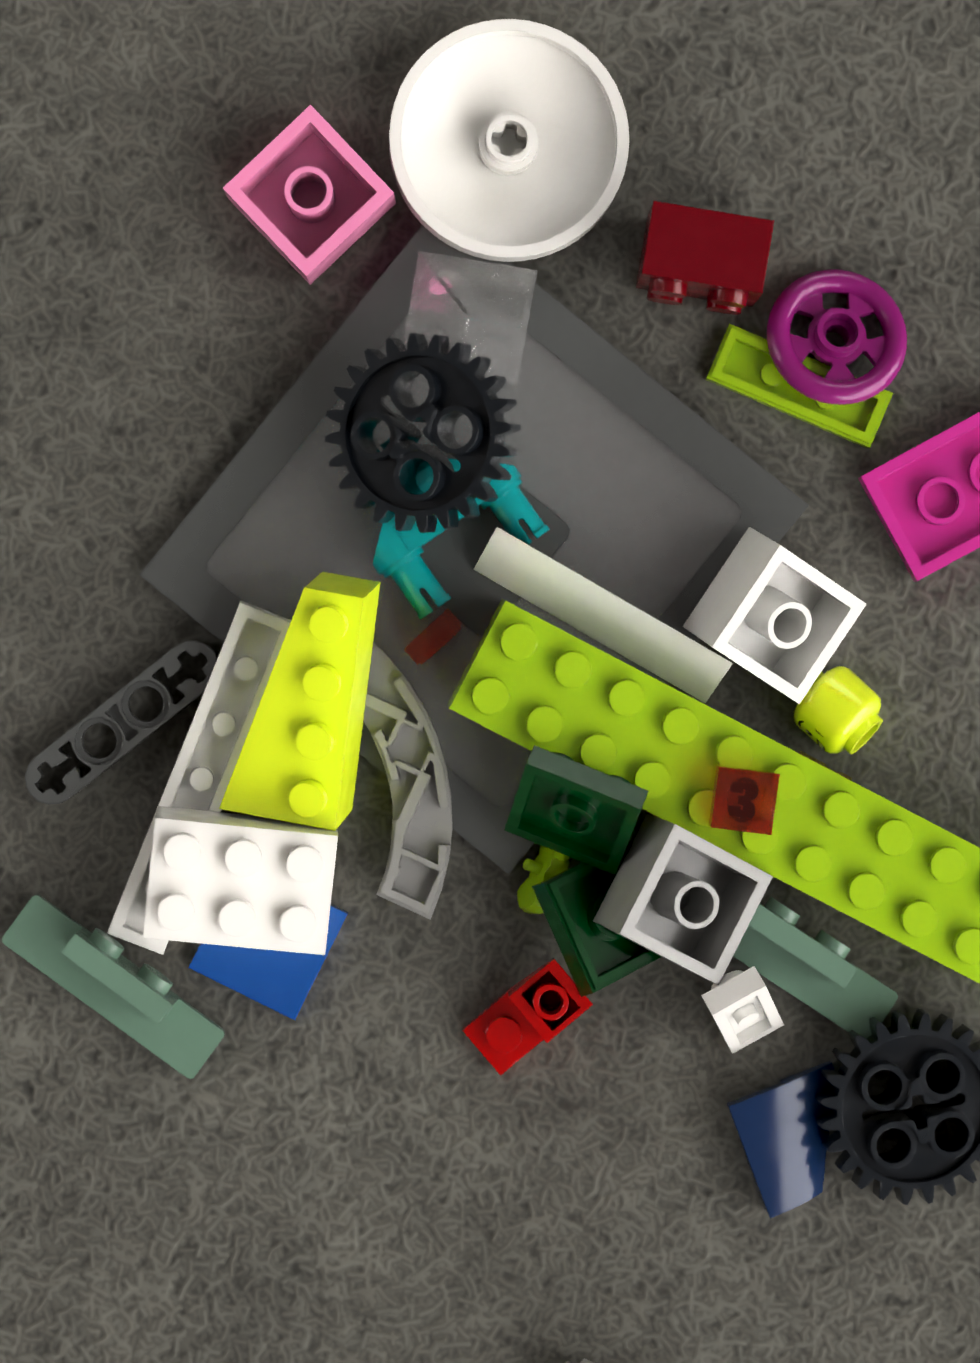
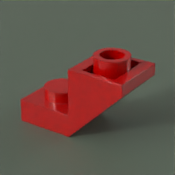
(526, 1015)

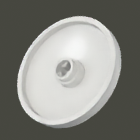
(508, 140)

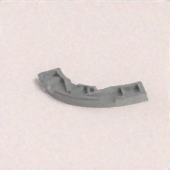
(417, 787)

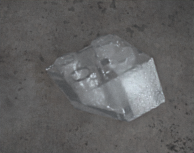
(475, 306)

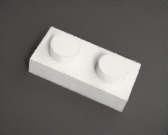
(742, 1008)

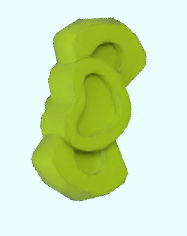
(545, 865)

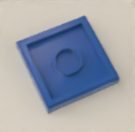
(267, 976)

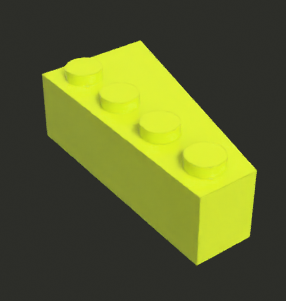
(310, 719)

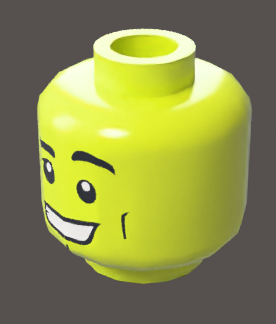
(839, 711)

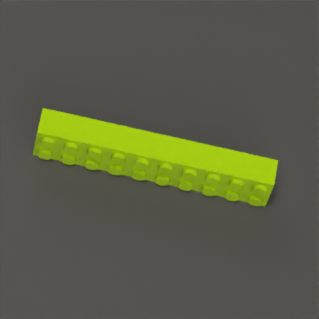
(826, 830)

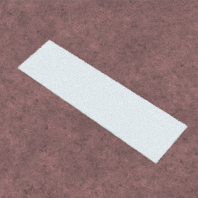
(602, 615)

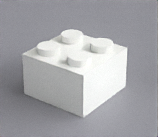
(774, 615)

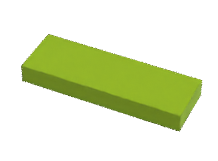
(747, 369)

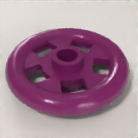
(863, 299)

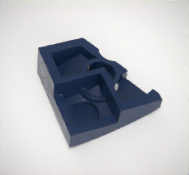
(784, 1139)

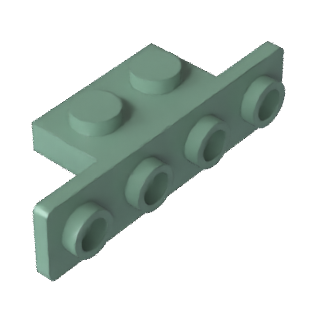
(813, 969)
(113, 986)

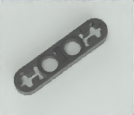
(119, 717)

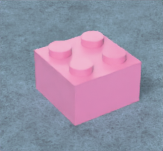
(310, 194)

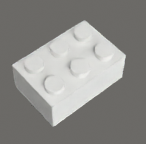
(239, 881)

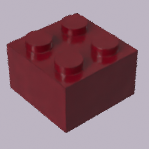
(704, 257)

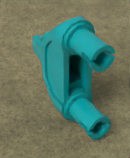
(400, 551)

